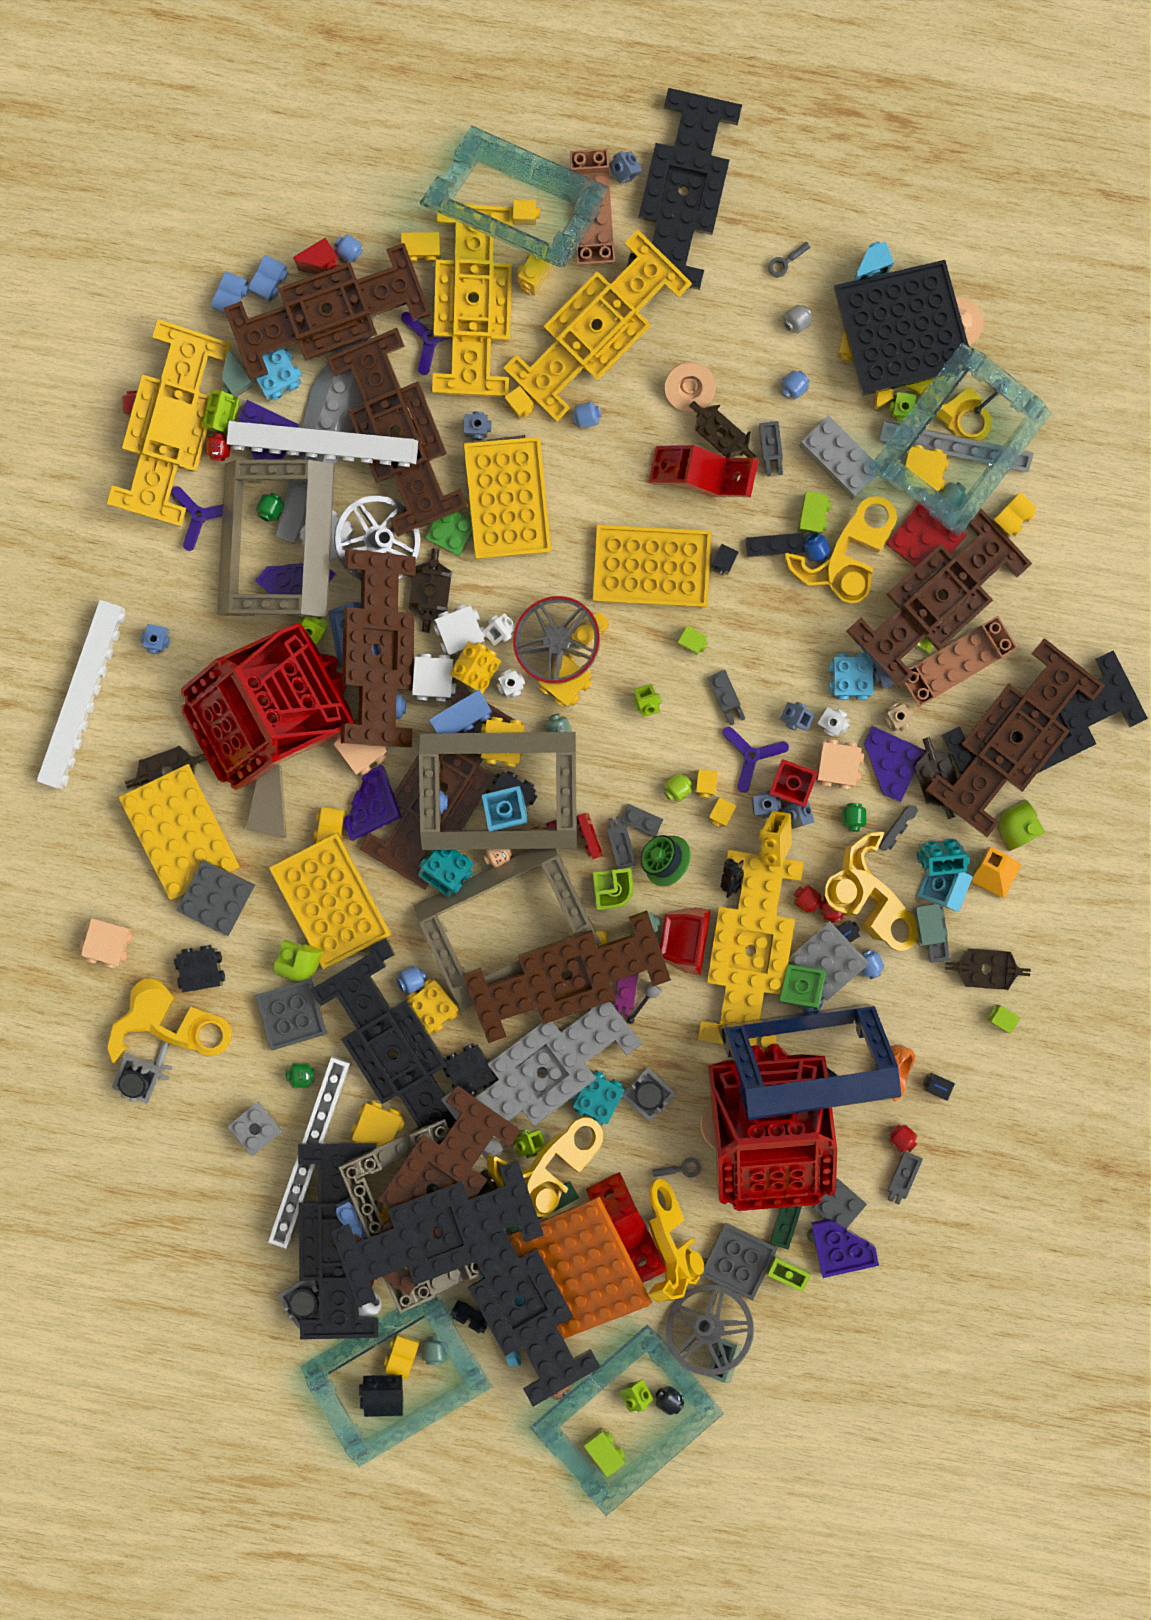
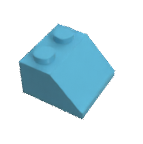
(875, 261)
(504, 808)
(945, 889)

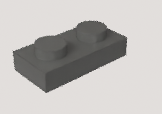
(642, 820)

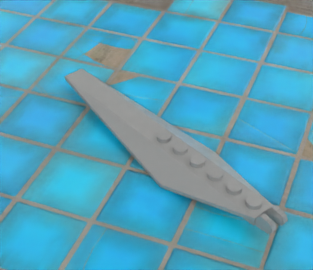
(326, 410)

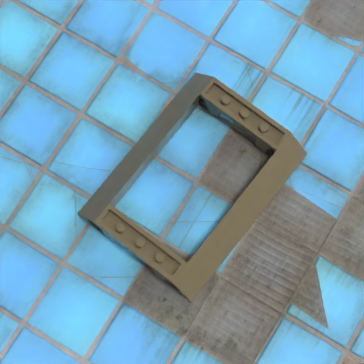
(317, 543)
(472, 743)
(436, 932)
(370, 1218)

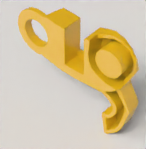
(949, 414)
(842, 574)
(852, 886)
(148, 1009)
(543, 1186)
(681, 1262)

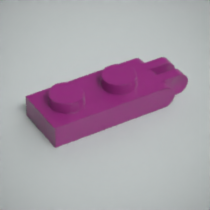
(626, 993)

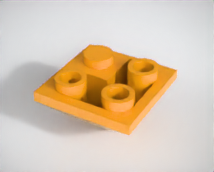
(995, 872)

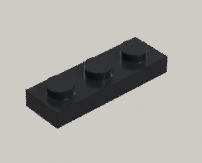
(774, 545)

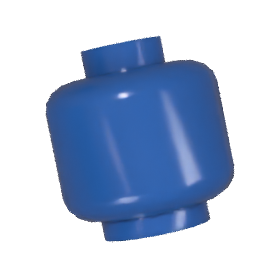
(816, 547)

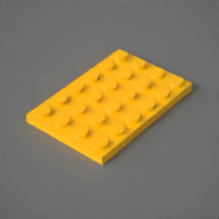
(507, 497)
(652, 566)
(177, 829)
(330, 900)

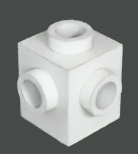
(499, 629)
(514, 690)
(828, 718)

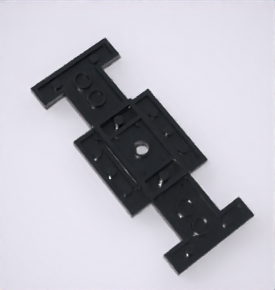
(689, 166)
(1075, 716)
(378, 1032)
(411, 1241)
(319, 1256)
(530, 1323)

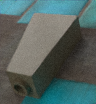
(267, 804)

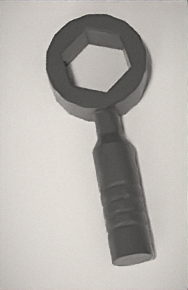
(792, 256)
(673, 1170)

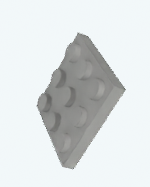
(834, 954)

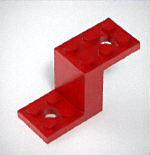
(703, 471)
(629, 1225)

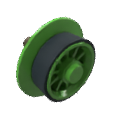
(665, 859)

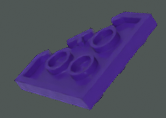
(259, 415)
(284, 579)
(891, 761)
(372, 805)
(841, 1249)

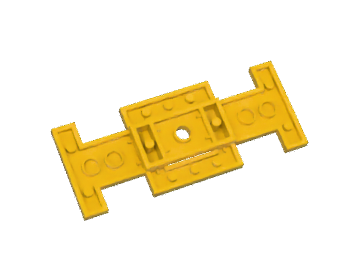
(615, 306)
(477, 323)
(753, 925)

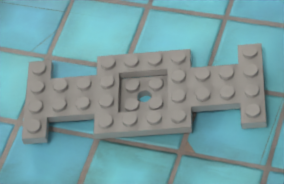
(562, 1057)

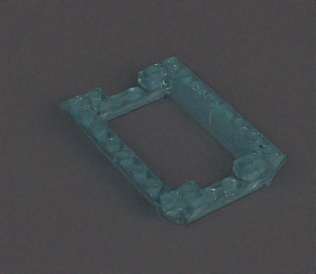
(530, 168)
(1022, 400)
(350, 1434)
(611, 1494)

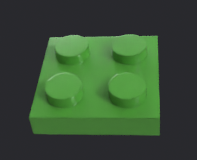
(451, 533)
(803, 986)

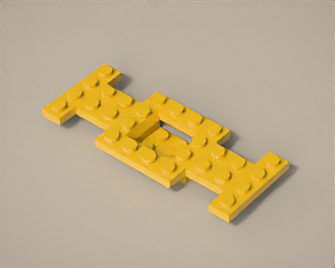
(175, 425)

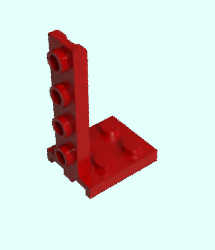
(586, 831)

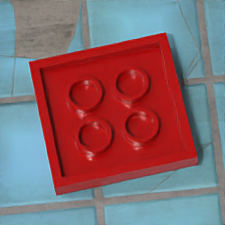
(921, 536)

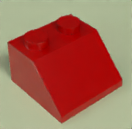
(317, 258)
(793, 783)

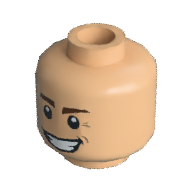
(497, 856)

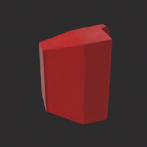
(685, 938)

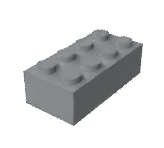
(839, 457)

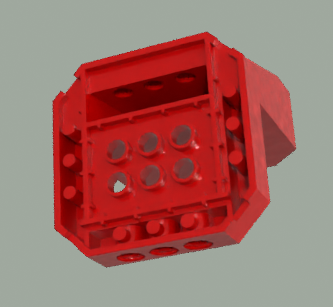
(272, 701)
(773, 1158)

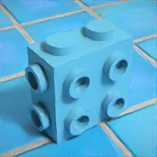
(281, 375)
(851, 676)

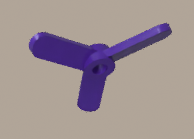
(428, 346)
(196, 523)
(760, 753)

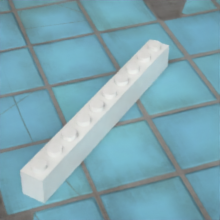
(323, 443)
(81, 694)
(315, 1133)

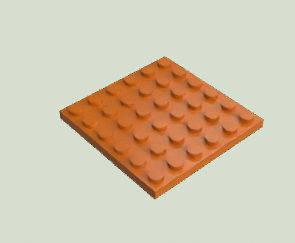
(587, 1266)

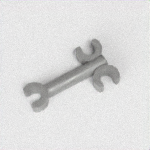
(160, 1059)

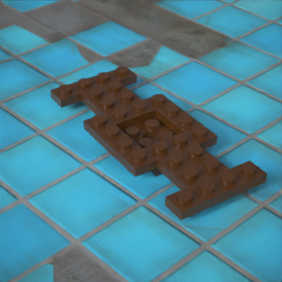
(303, 315)
(387, 407)
(923, 612)
(382, 626)
(1001, 757)
(404, 847)
(543, 981)
(446, 1163)

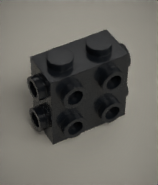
(509, 780)
(199, 969)
(469, 1069)
(382, 1395)

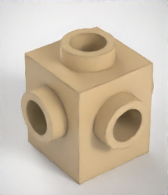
(892, 720)

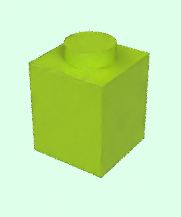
(693, 640)
(1003, 1018)

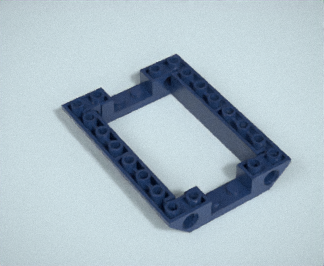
(815, 1094)

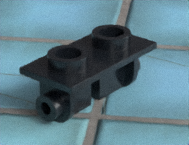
(731, 878)
(463, 1312)

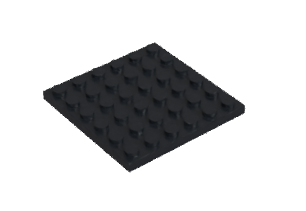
(900, 325)

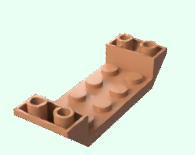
(597, 244)
(959, 661)

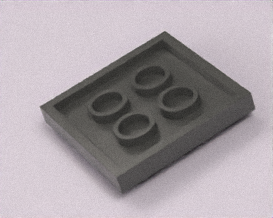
(215, 897)
(291, 1014)
(739, 1261)

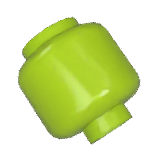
(678, 787)

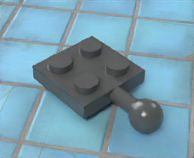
(840, 1207)

